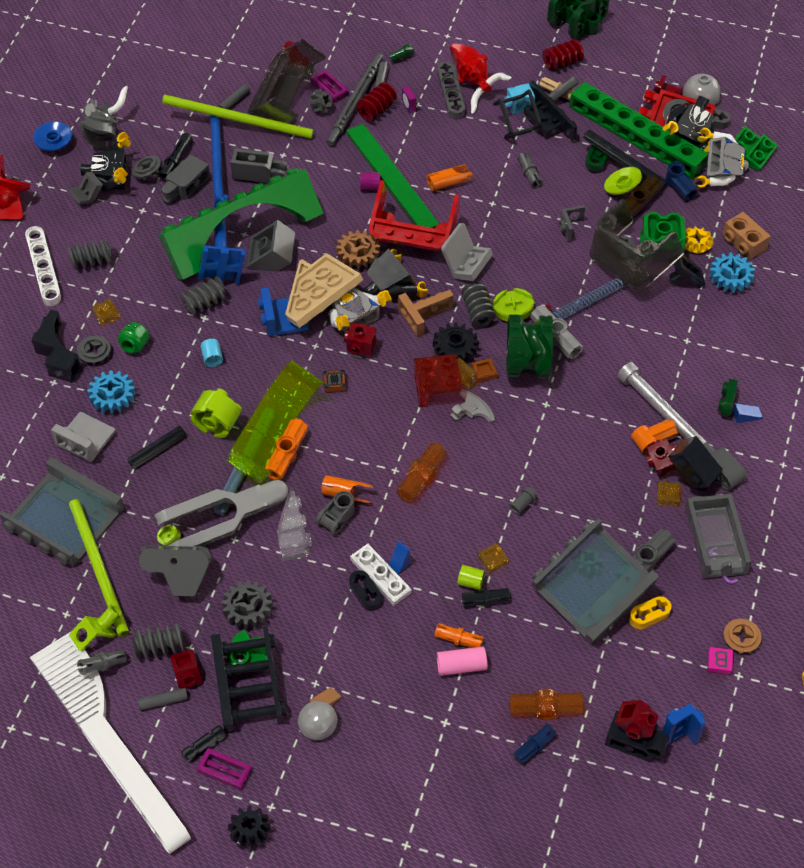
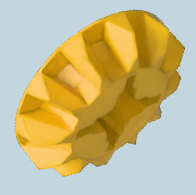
(692, 244)

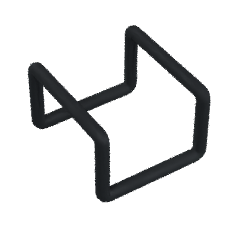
(499, 101)

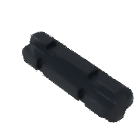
(206, 741)

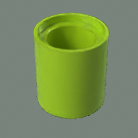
(471, 577)

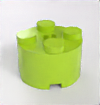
(215, 413)

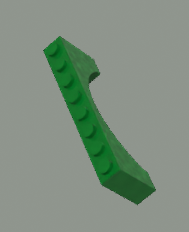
(186, 240)

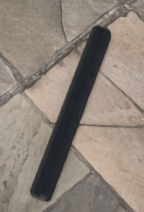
(620, 156)

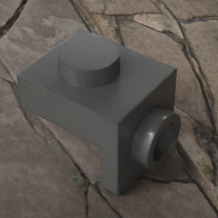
(87, 190)

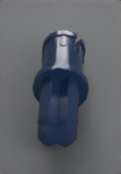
(534, 744)

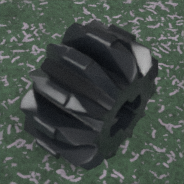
(255, 820)

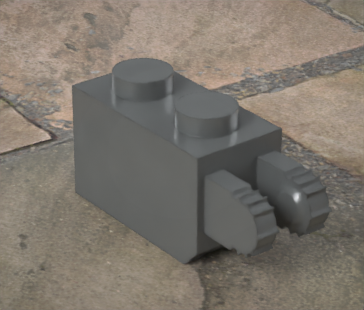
(256, 166)
(185, 179)

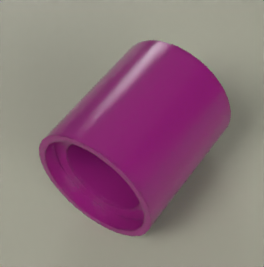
(369, 180)

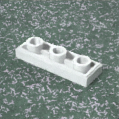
(388, 582)

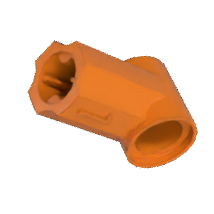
(645, 436)

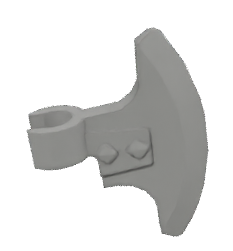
(472, 407)

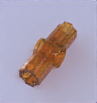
(421, 472)
(546, 704)

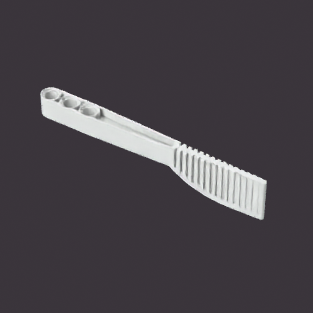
(86, 704)

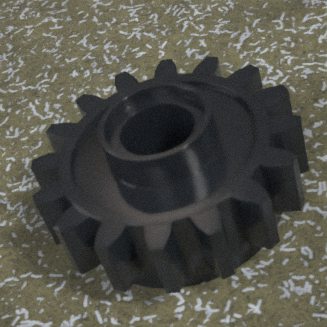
(456, 341)

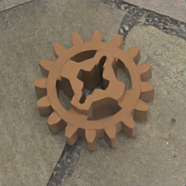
(357, 249)

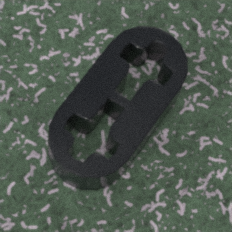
(361, 593)

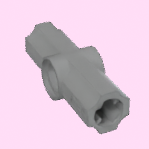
(561, 336)

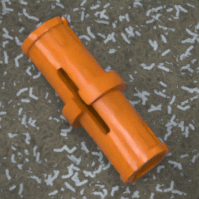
(458, 636)

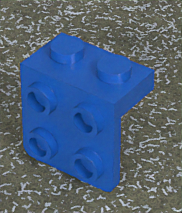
(274, 315)

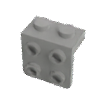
(462, 256)

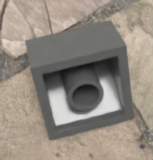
(271, 248)

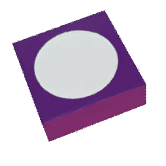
(408, 99)

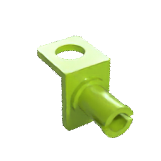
(96, 627)

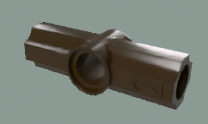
(642, 195)

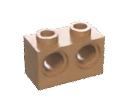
(746, 235)

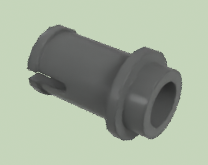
(523, 500)

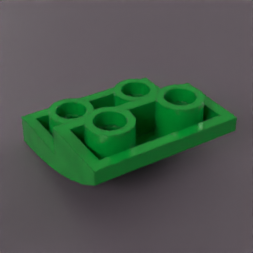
(756, 148)

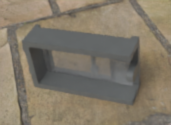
(717, 536)

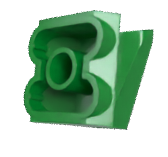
(658, 227)

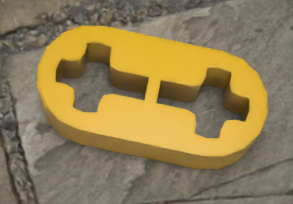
(649, 610)

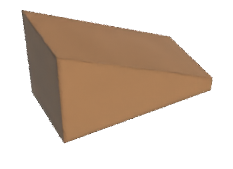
(329, 696)

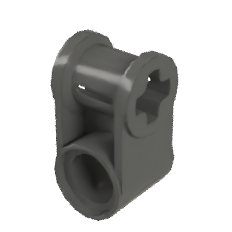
(334, 515)

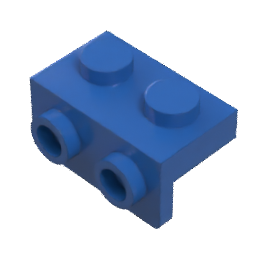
(684, 721)

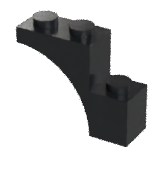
(59, 360)

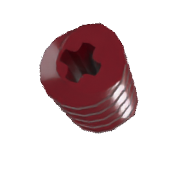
(563, 54)
(376, 101)

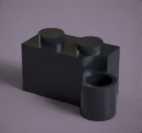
(695, 463)
(641, 748)

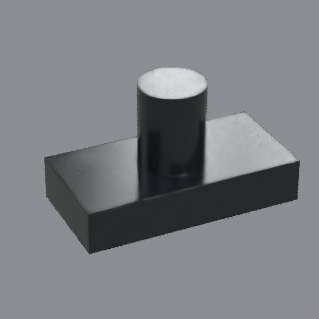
(687, 270)

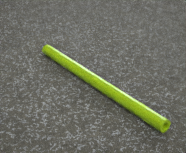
(237, 116)

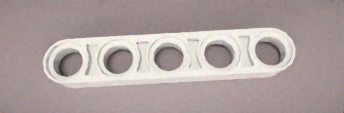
(43, 273)

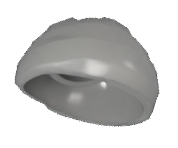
(317, 720)

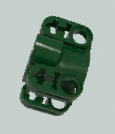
(579, 14)

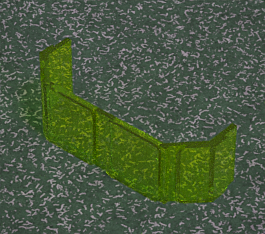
(270, 419)

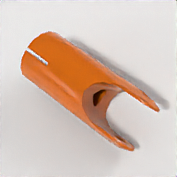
(448, 177)
(339, 485)

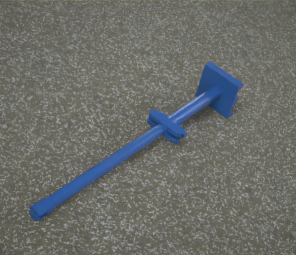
(218, 259)

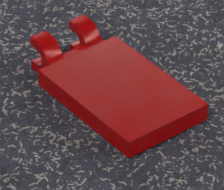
(659, 102)

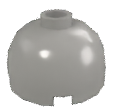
(704, 86)

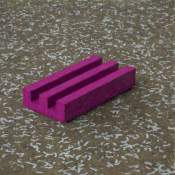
(320, 83)
(238, 784)

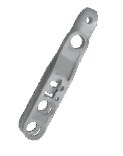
(246, 502)

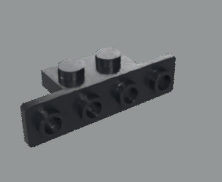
(551, 115)

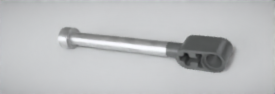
(732, 471)

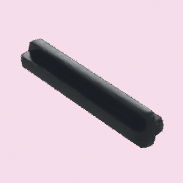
(156, 447)

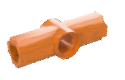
(289, 440)

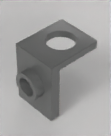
(565, 221)

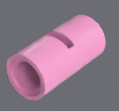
(461, 661)

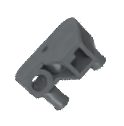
(185, 575)

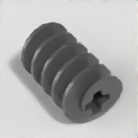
(90, 254)
(203, 295)
(478, 305)
(157, 641)

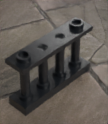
(228, 693)

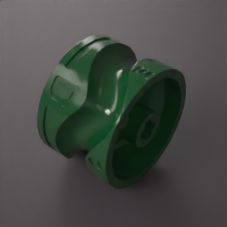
(529, 347)

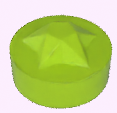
(168, 534)

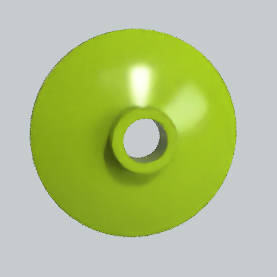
(623, 180)

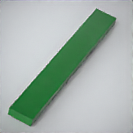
(393, 179)

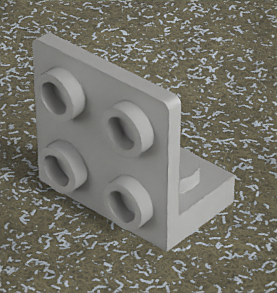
(83, 436)

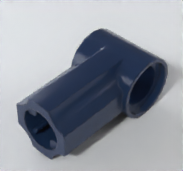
(680, 181)

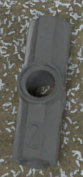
(654, 549)

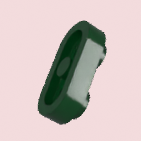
(595, 159)
(728, 390)

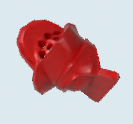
(10, 196)

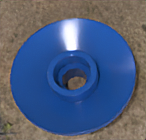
(52, 136)

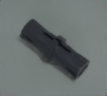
(485, 597)

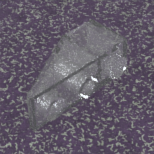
(290, 532)

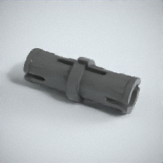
(530, 170)
(101, 661)

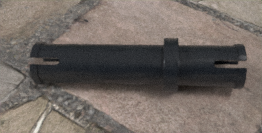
(175, 157)

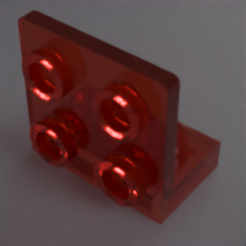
(436, 376)

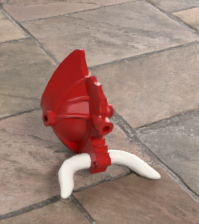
(474, 69)

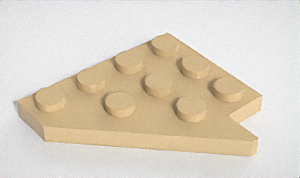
(318, 287)

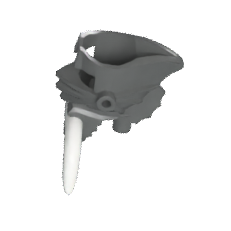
(100, 121)

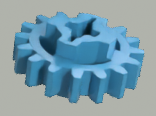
(732, 272)
(111, 391)

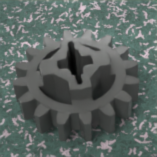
(247, 614)

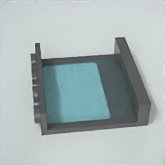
(47, 517)
(593, 581)

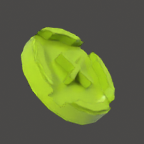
(513, 302)

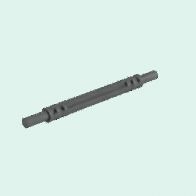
(357, 94)

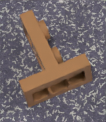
(424, 309)

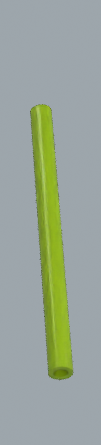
(97, 564)

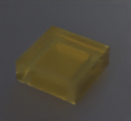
(493, 558)

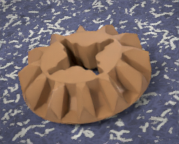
(751, 633)

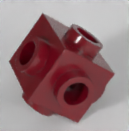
(360, 339)
(658, 456)
(636, 719)

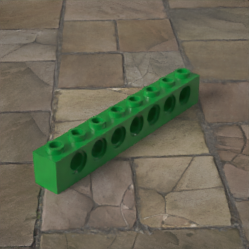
(637, 129)

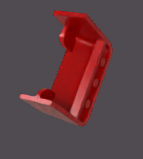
(387, 229)

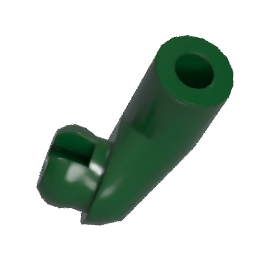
(406, 51)

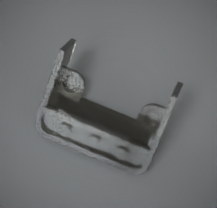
(283, 80)
(630, 264)

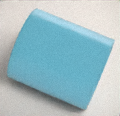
(211, 352)

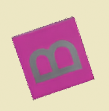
(720, 660)

